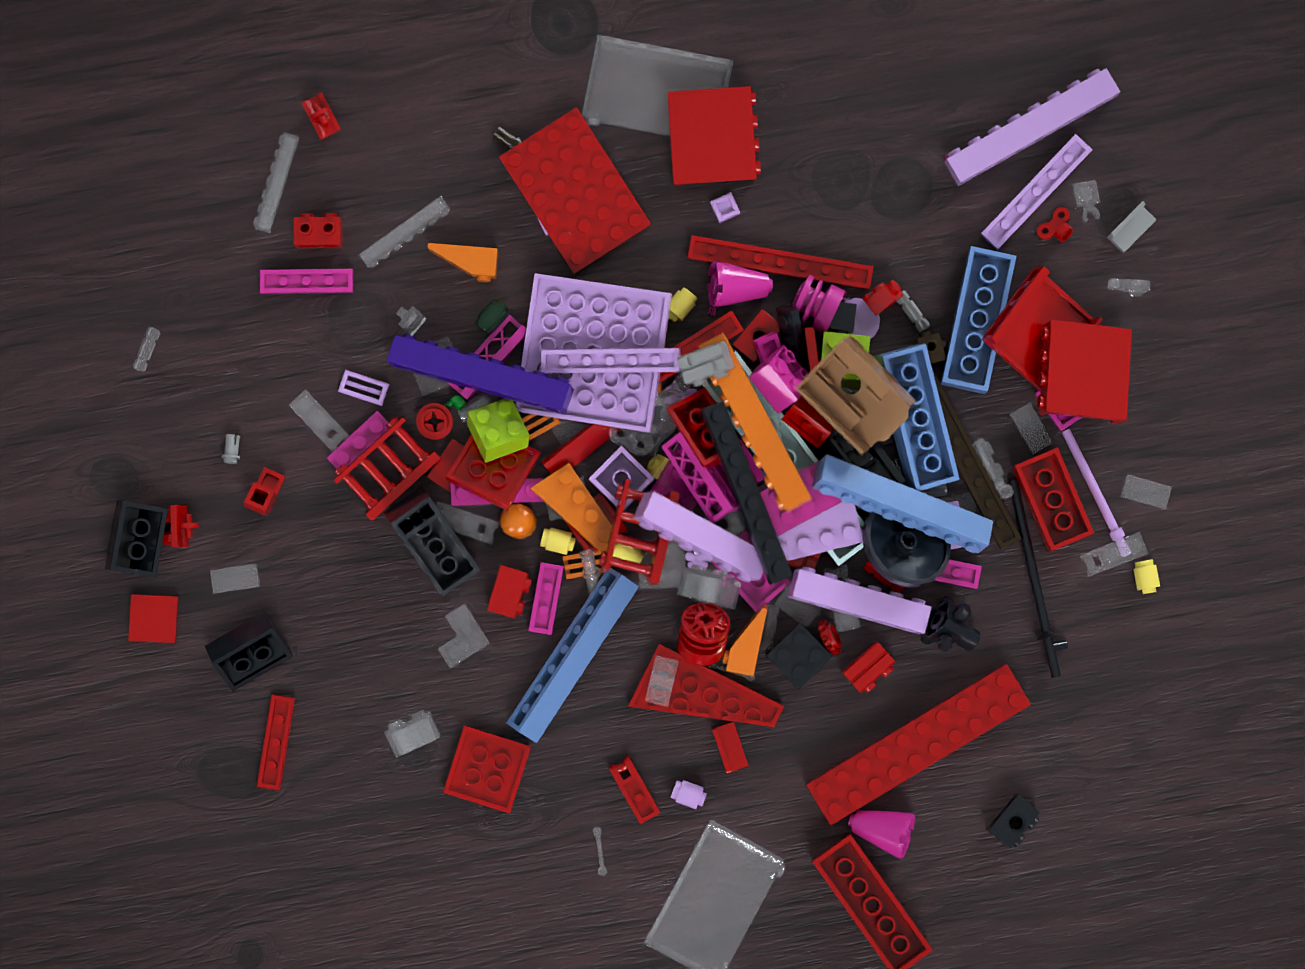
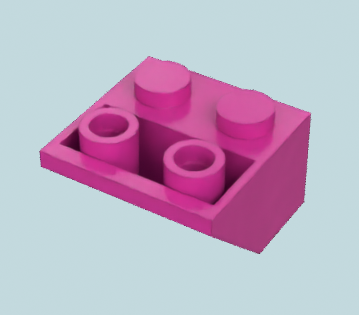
(778, 378)

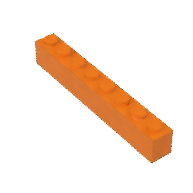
(760, 434)

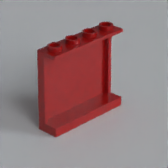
(713, 135)
(1018, 327)
(1084, 371)

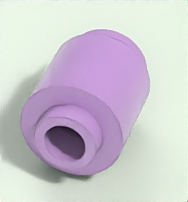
(688, 794)

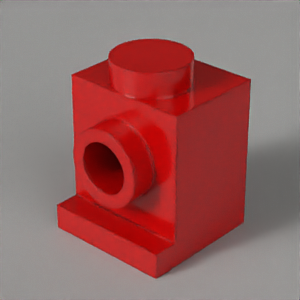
(883, 297)

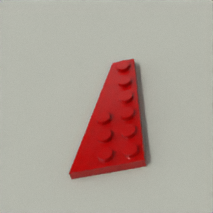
(707, 694)

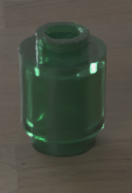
(492, 316)

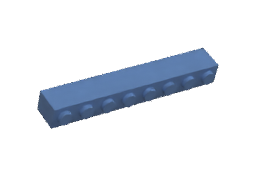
(902, 504)
(572, 655)

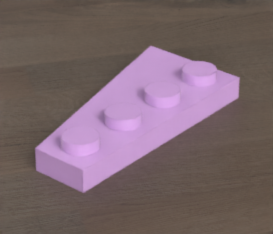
(823, 532)

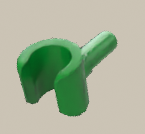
(457, 401)

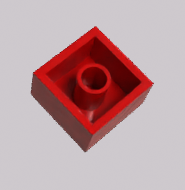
(509, 591)

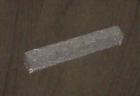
(276, 182)
(405, 232)

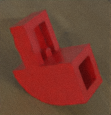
(264, 492)

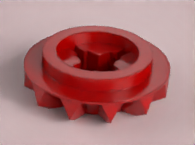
(426, 428)
(830, 637)

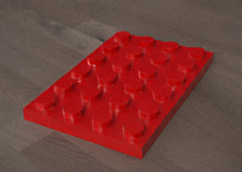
(574, 190)

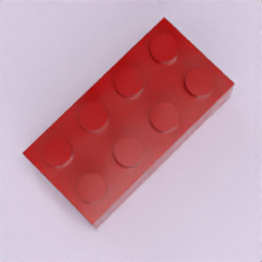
(1052, 500)

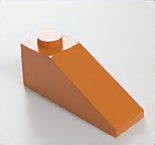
(475, 261)
(745, 647)

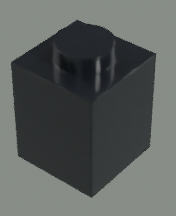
(844, 318)

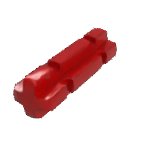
(871, 570)

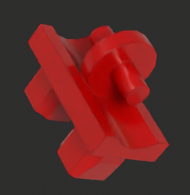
(321, 116)
(180, 527)

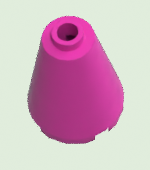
(735, 284)
(884, 829)

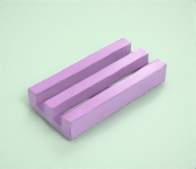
(382, 394)

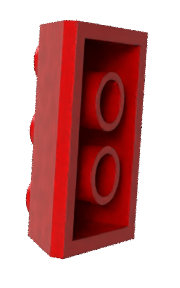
(691, 424)

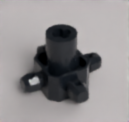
(949, 626)

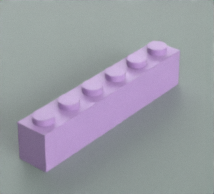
(699, 535)
(859, 601)

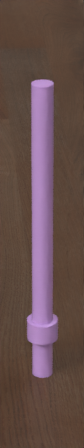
(1115, 532)

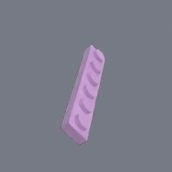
(1036, 192)
(610, 360)

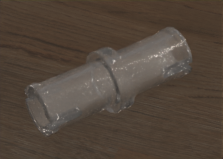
(590, 570)

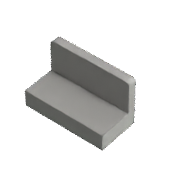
(1131, 228)

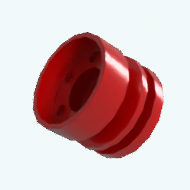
(703, 634)

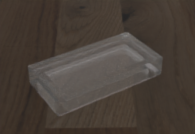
(1031, 428)
(1145, 491)
(235, 578)

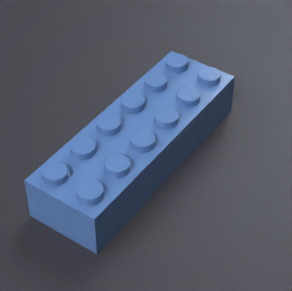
(979, 303)
(923, 437)

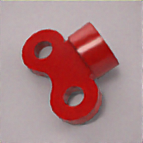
(1057, 226)

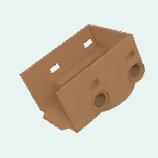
(863, 416)

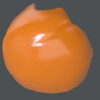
(518, 521)

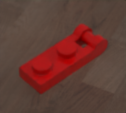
(634, 791)

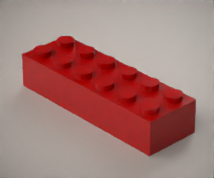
(871, 904)

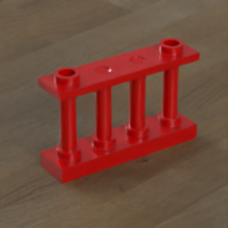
(391, 490)
(657, 548)

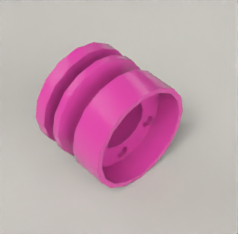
(818, 304)

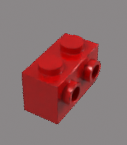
(318, 231)

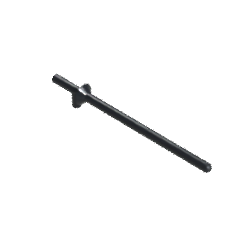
(1046, 635)

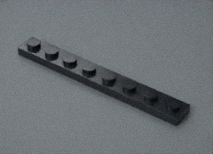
(746, 492)

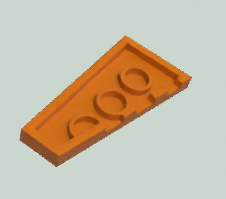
(573, 502)

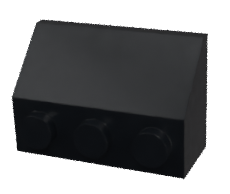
(136, 538)
(248, 651)

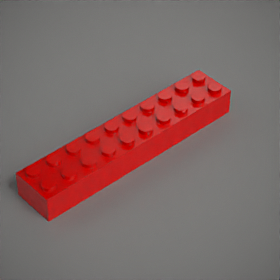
(918, 744)

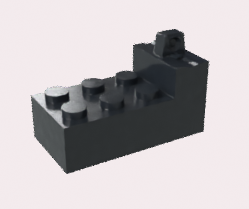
(432, 541)

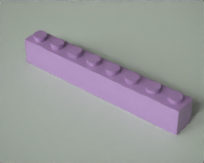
(1032, 126)

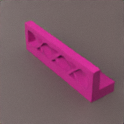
(505, 351)
(710, 475)

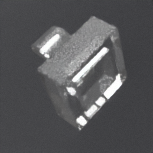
(410, 320)

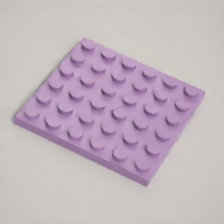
(597, 316)

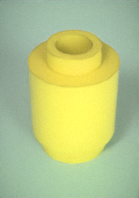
(681, 304)
(557, 540)
(628, 553)
(1146, 576)

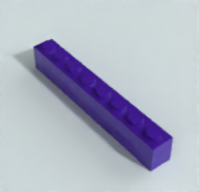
(479, 374)

